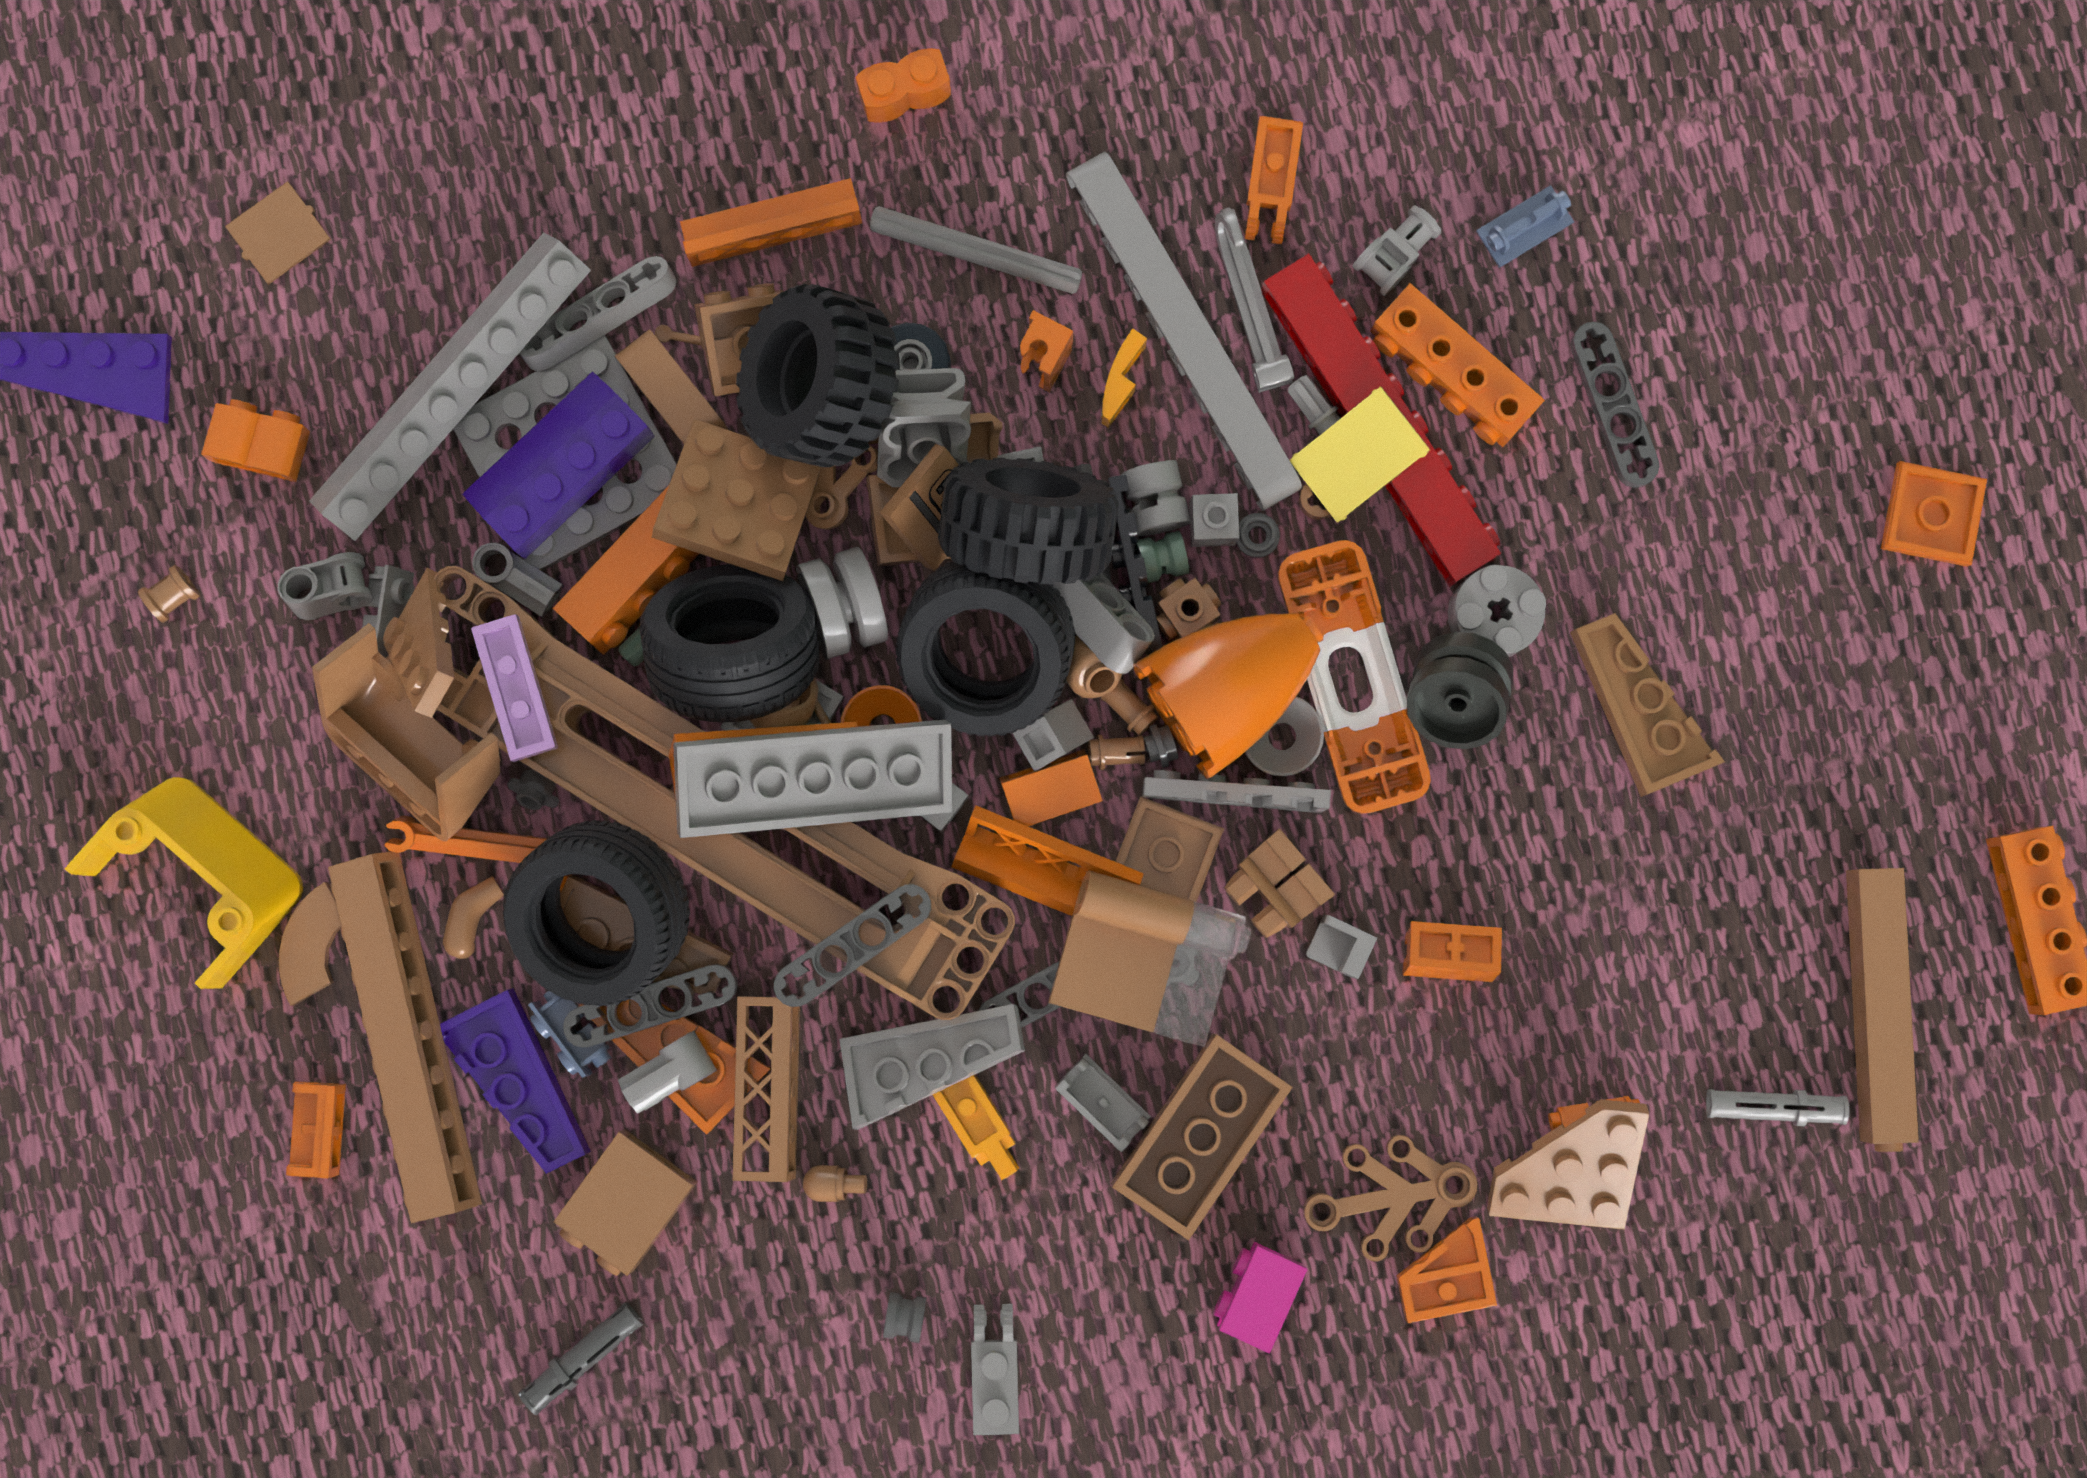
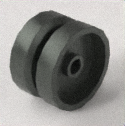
(1460, 690)

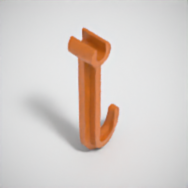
(464, 843)

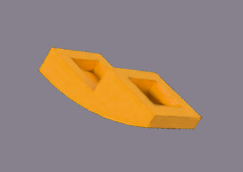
(1119, 388)

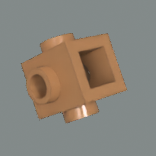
(1173, 621)

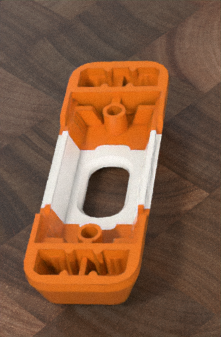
(1371, 750)

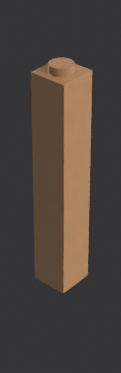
(1882, 1008)

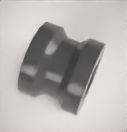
(904, 1317)

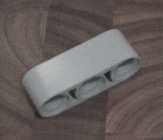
(1107, 622)

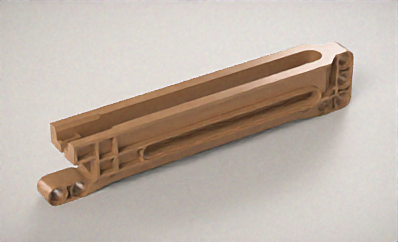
(575, 686)

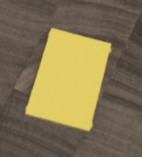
(1359, 454)

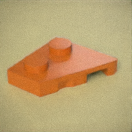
(1448, 1277)

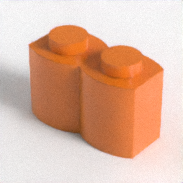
(913, 82)
(256, 441)

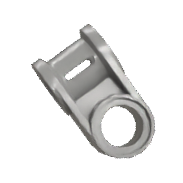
(331, 584)

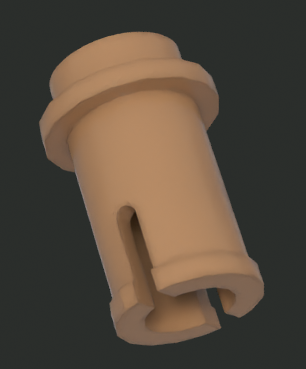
(1130, 708)
(1116, 751)

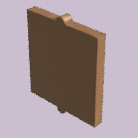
(278, 232)

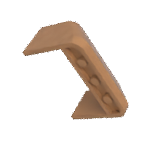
(397, 747)

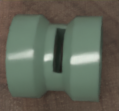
(1164, 556)

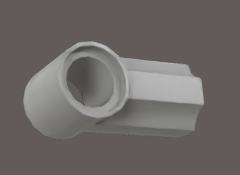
(519, 580)
(675, 1068)

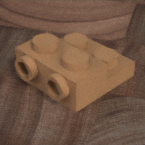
(724, 331)

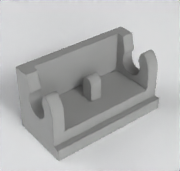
(1103, 1102)

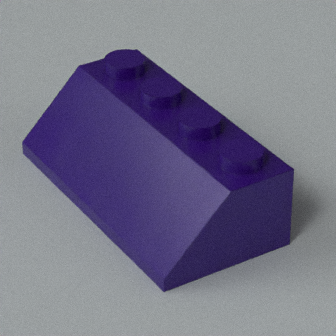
(558, 465)

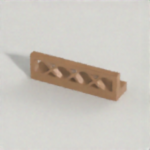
(783, 1096)

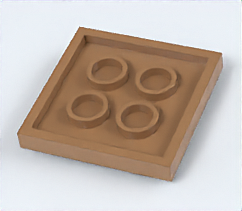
(735, 501)

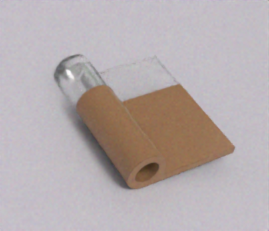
(1146, 958)

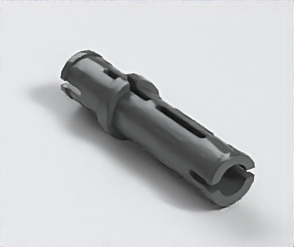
(566, 1370)

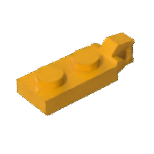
(978, 1124)

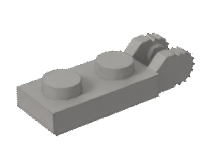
(994, 1376)

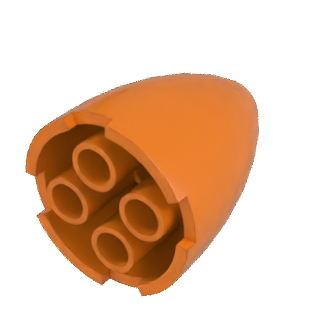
(1230, 683)

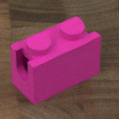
(1259, 1296)

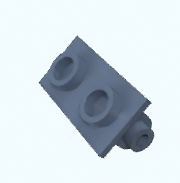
(1526, 225)
(549, 1022)

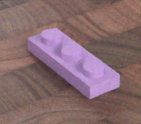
(514, 688)

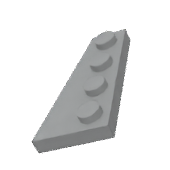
(1252, 793)
(917, 1060)

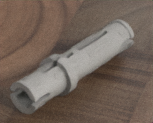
(1830, 1108)

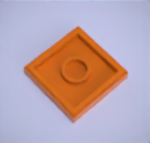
(1934, 513)

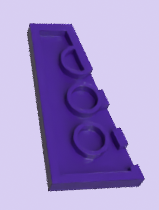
(97, 368)
(510, 1066)

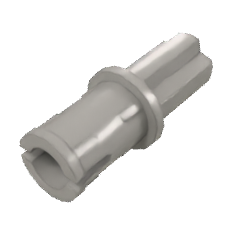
(1313, 404)

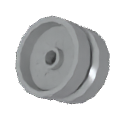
(844, 602)

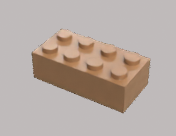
(1200, 1136)

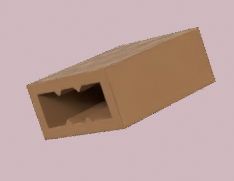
(624, 1203)

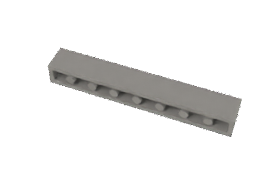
(449, 386)

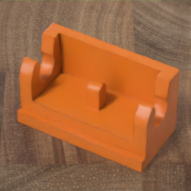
(1046, 344)
(1052, 790)
(1453, 951)
(316, 1129)

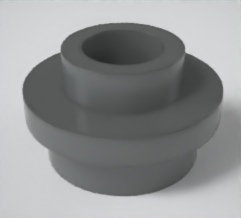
(1271, 531)
(1160, 745)

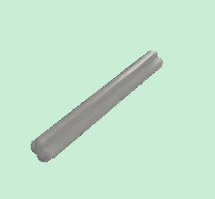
(975, 250)

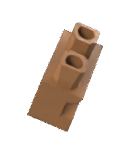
(1290, 900)

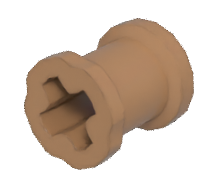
(168, 593)

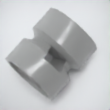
(1160, 483)

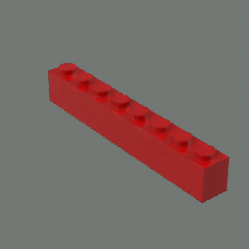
(1348, 374)

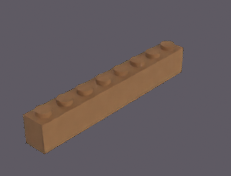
(404, 1036)

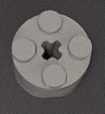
(1514, 592)

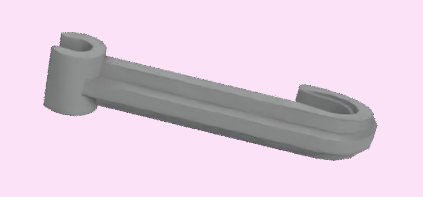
(1270, 367)

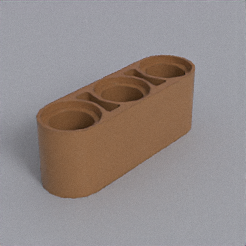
(666, 385)

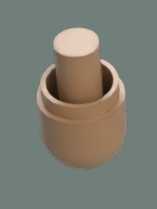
(832, 1183)

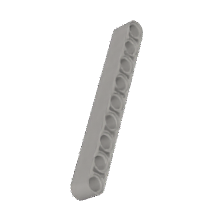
(1185, 329)

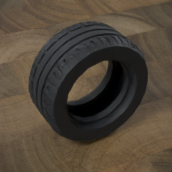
(734, 679)
(977, 704)
(556, 952)

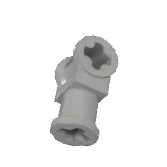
(1392, 255)

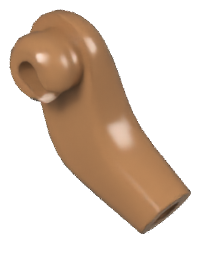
(465, 916)

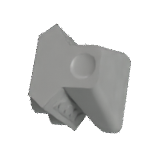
(924, 413)

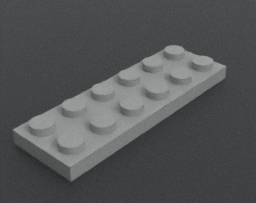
(812, 778)

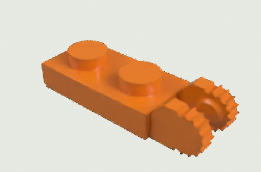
(1273, 173)

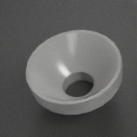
(1302, 753)

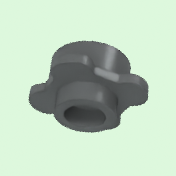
(534, 790)

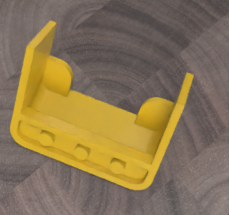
(251, 877)

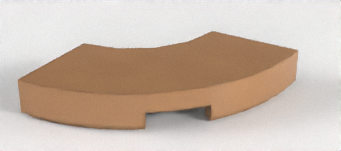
(307, 945)

